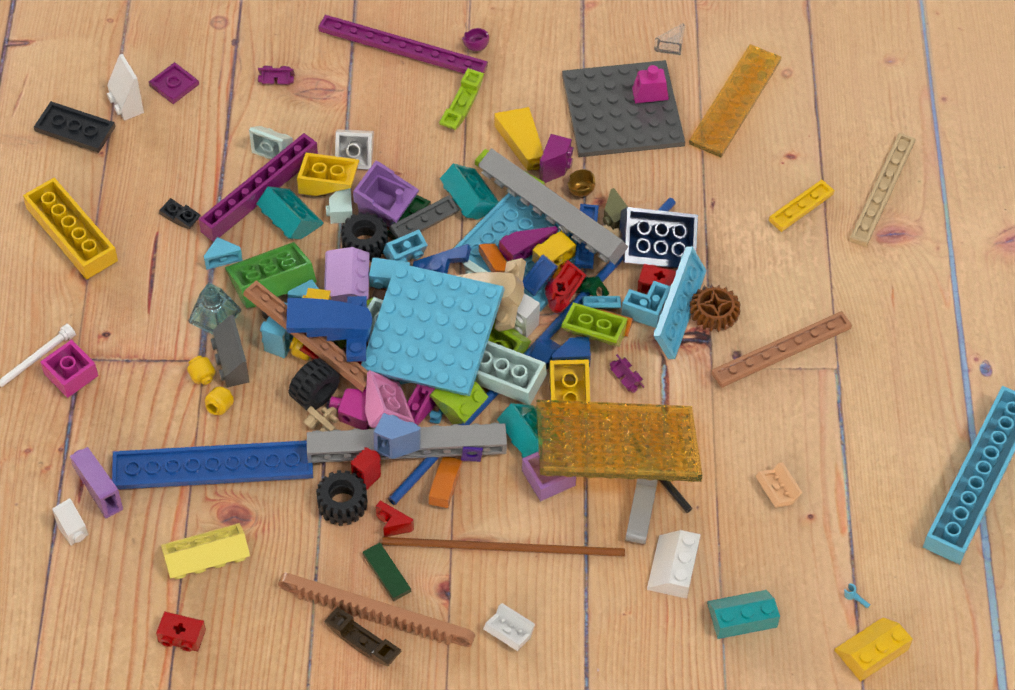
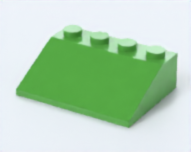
(276, 270)

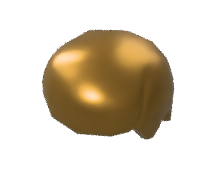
(581, 183)

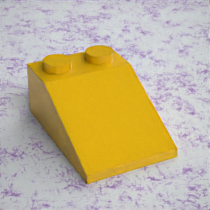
(325, 174)
(569, 380)

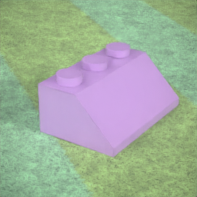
(346, 273)

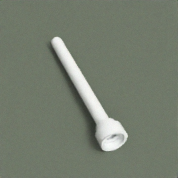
(66, 333)

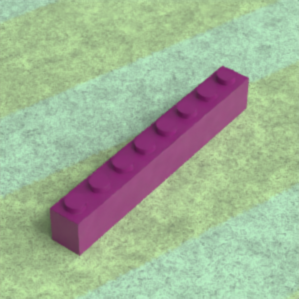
(245, 196)

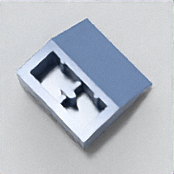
(396, 437)

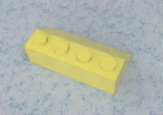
(205, 551)

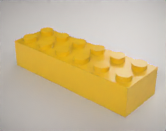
(70, 228)

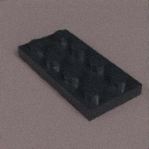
(74, 126)

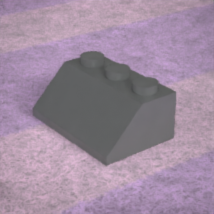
(230, 353)

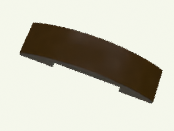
(361, 639)

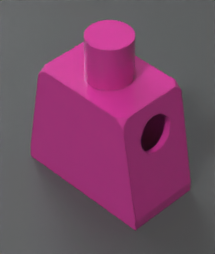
(650, 85)
(351, 408)

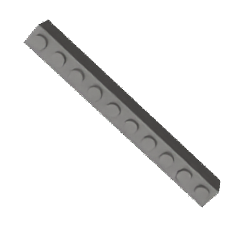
(553, 206)
(435, 442)

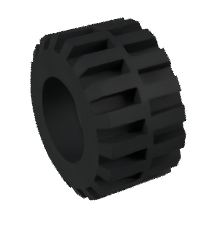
(365, 225)
(314, 384)
(342, 511)

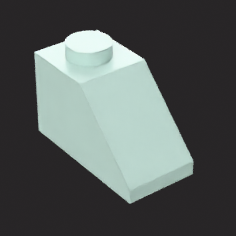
(339, 206)

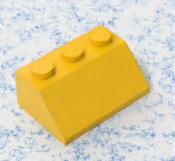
(874, 647)

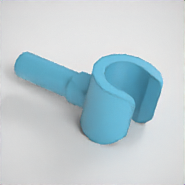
(853, 595)

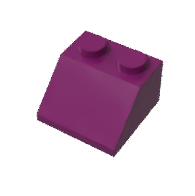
(556, 158)

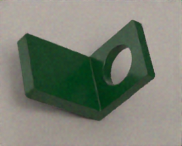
(591, 284)

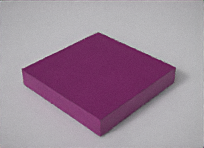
(173, 83)

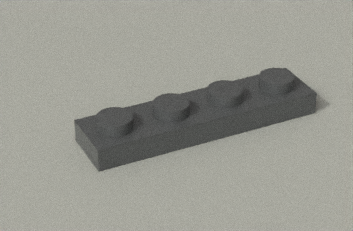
(425, 217)

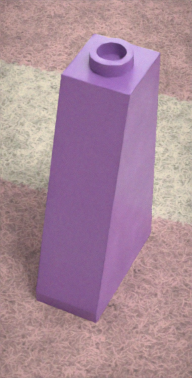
(97, 482)

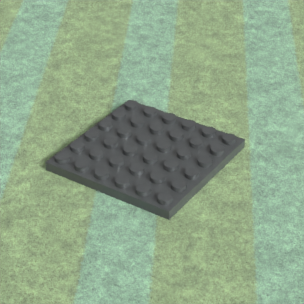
(609, 119)

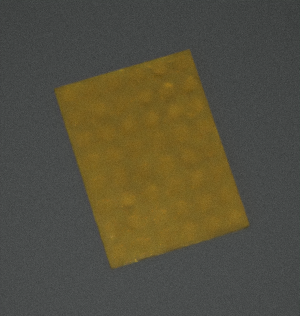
(617, 440)

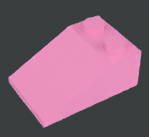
(386, 397)

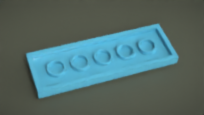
(677, 305)

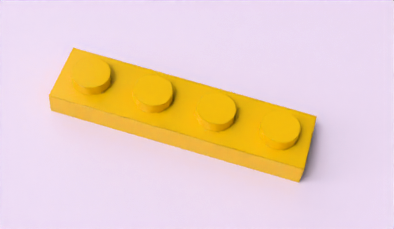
(801, 205)

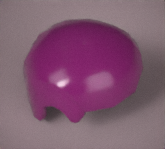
(476, 39)

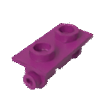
(268, 74)
(632, 379)

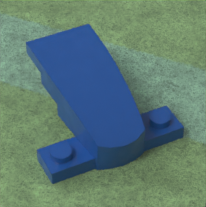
(333, 319)

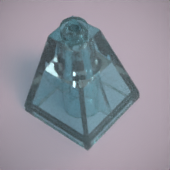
(212, 308)

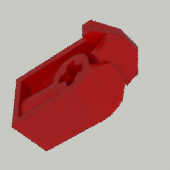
(563, 286)

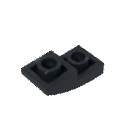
(178, 214)

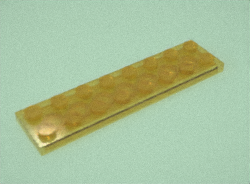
(735, 100)

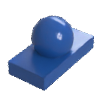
(539, 275)

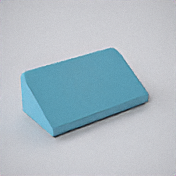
(602, 302)

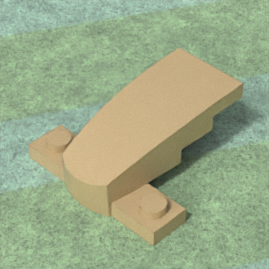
(514, 290)

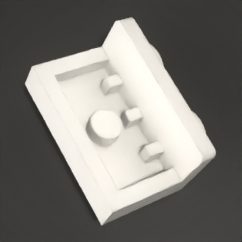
(510, 627)

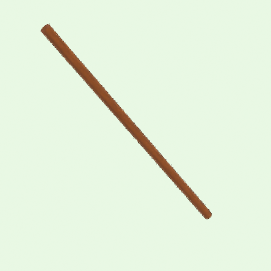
(503, 546)

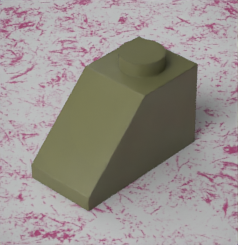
(612, 209)

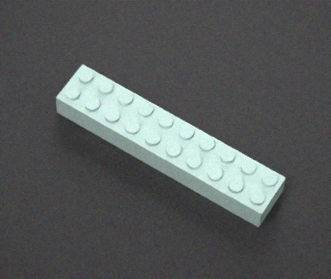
(500, 368)

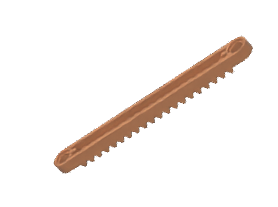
(377, 610)

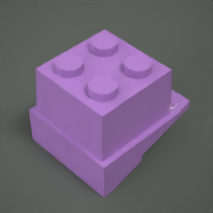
(383, 194)

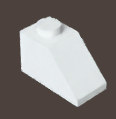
(70, 522)

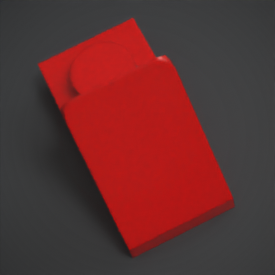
(396, 521)

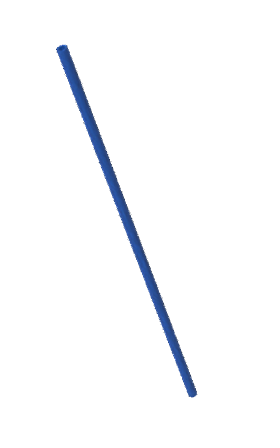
(547, 334)

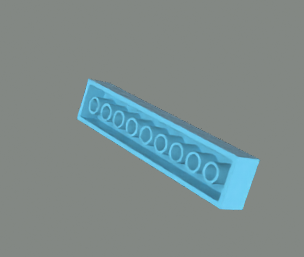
(975, 482)

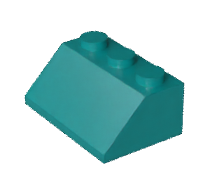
(469, 191)
(288, 212)
(521, 427)
(743, 614)

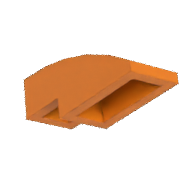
(445, 482)

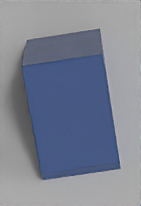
(544, 350)

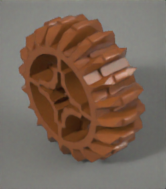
(715, 308)

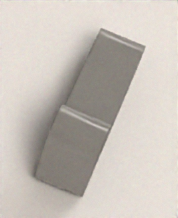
(641, 511)

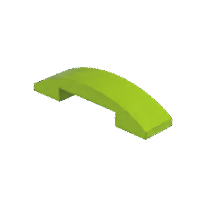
(463, 100)

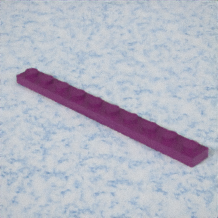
(400, 45)

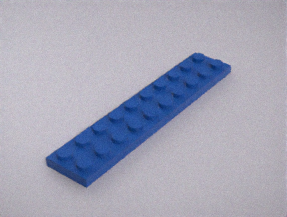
(211, 465)

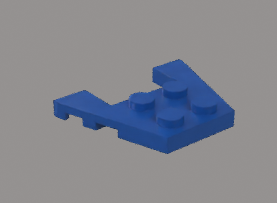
(441, 261)

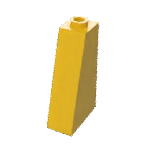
(521, 136)

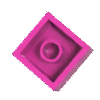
(69, 368)

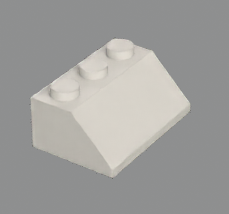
(674, 563)

